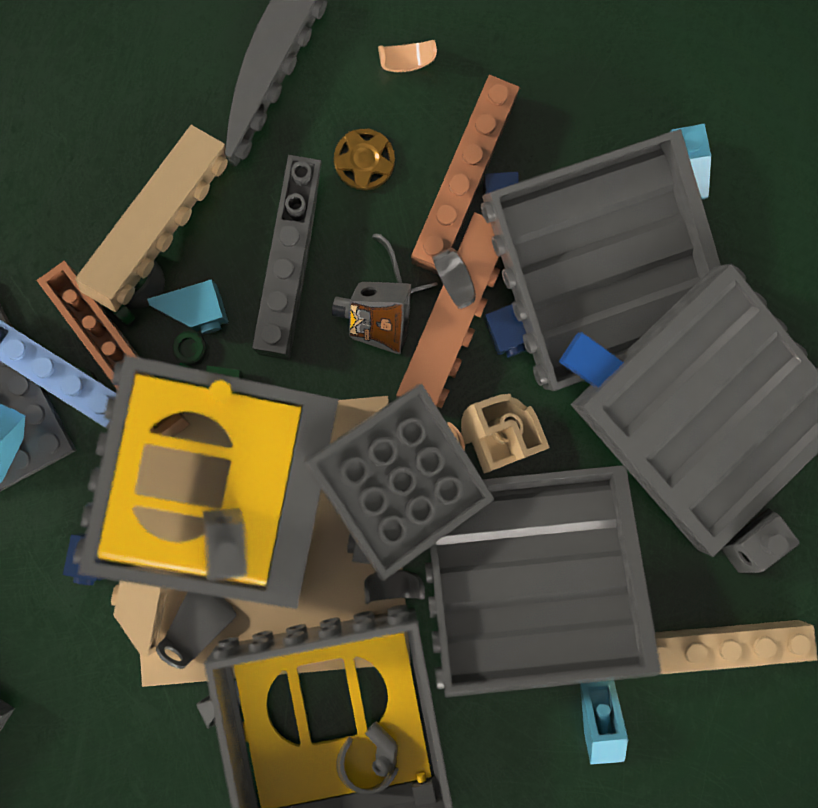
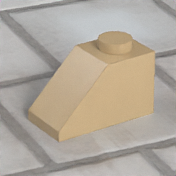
(140, 613)

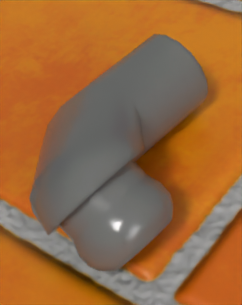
(386, 749)

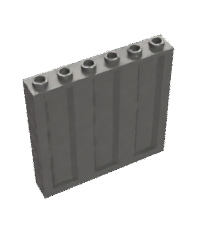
(601, 249)
(710, 409)
(543, 587)

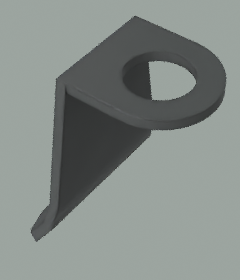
(379, 238)
(194, 627)

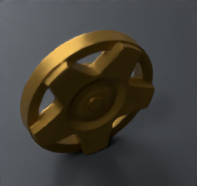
(364, 159)

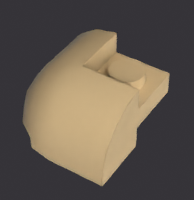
(502, 431)

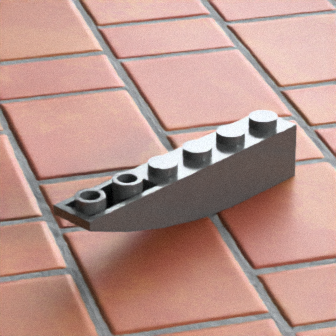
(267, 60)
(287, 259)

